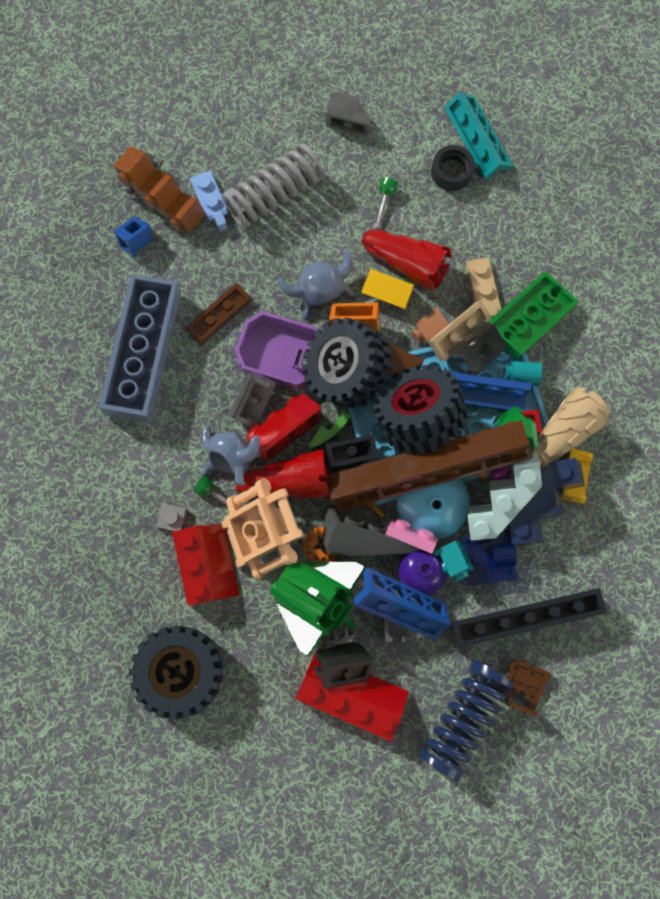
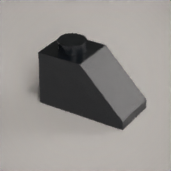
(351, 452)

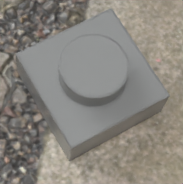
(171, 517)

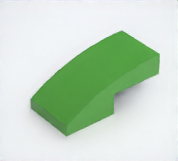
(327, 436)

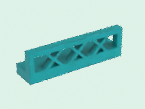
(478, 135)

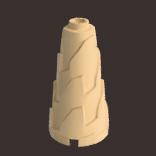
(571, 425)

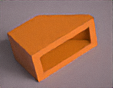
(363, 312)

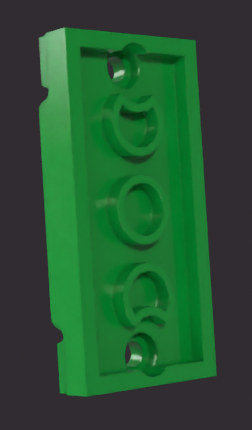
(533, 314)

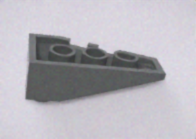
(352, 536)

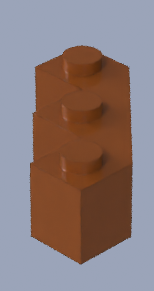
(158, 190)

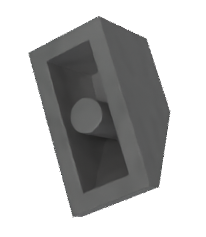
(347, 114)

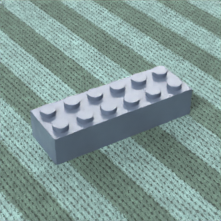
(140, 349)

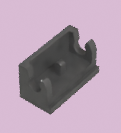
(252, 399)

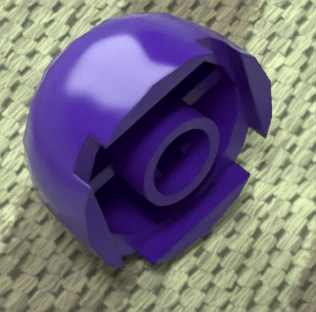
(422, 571)

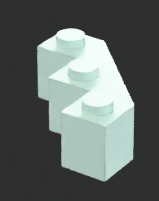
(507, 500)

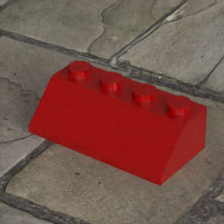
(367, 704)

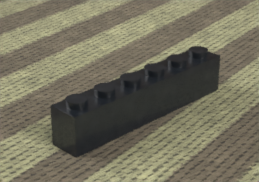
(527, 618)

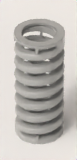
(238, 194)

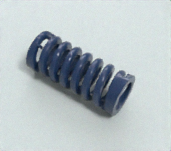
(448, 765)

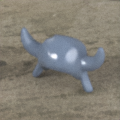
(320, 283)
(229, 453)

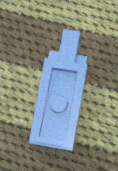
(210, 198)

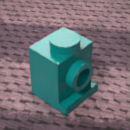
(455, 561)

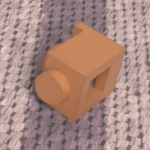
(429, 327)

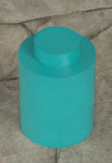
(524, 372)

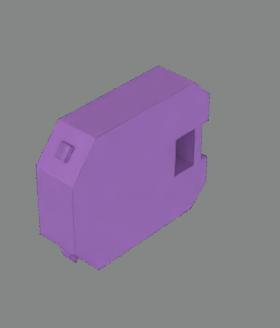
(271, 347)

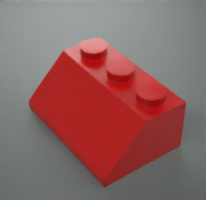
(285, 426)
(205, 564)

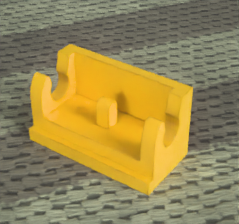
(387, 289)
(578, 494)

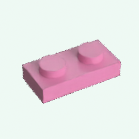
(420, 538)

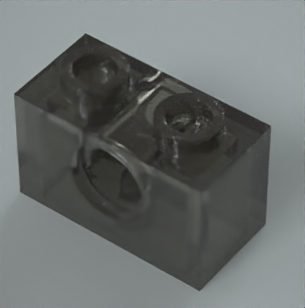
(477, 348)

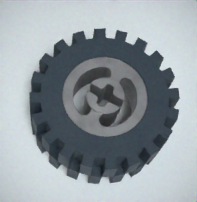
(355, 344)

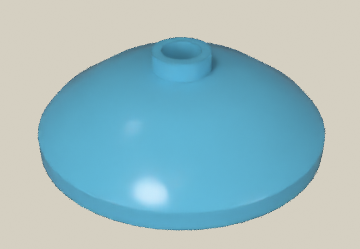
(442, 522)

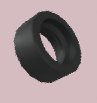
(452, 152)

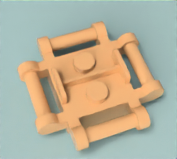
(261, 528)

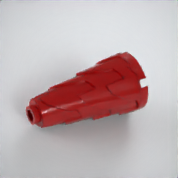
(417, 259)
(302, 476)

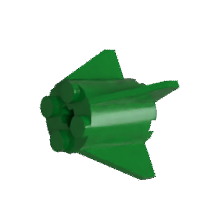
(315, 598)

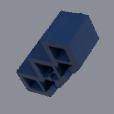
(547, 502)

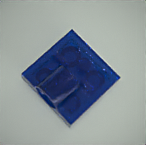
(492, 559)

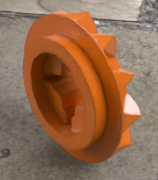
(310, 542)

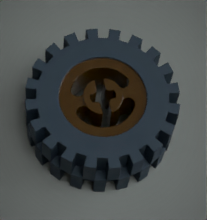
(160, 696)

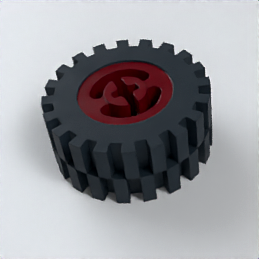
(421, 409)

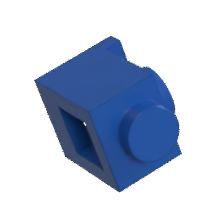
(133, 235)

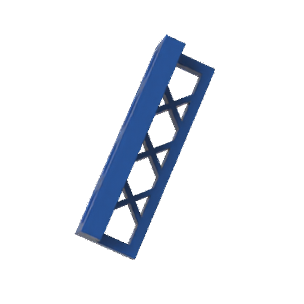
(492, 392)
(403, 609)

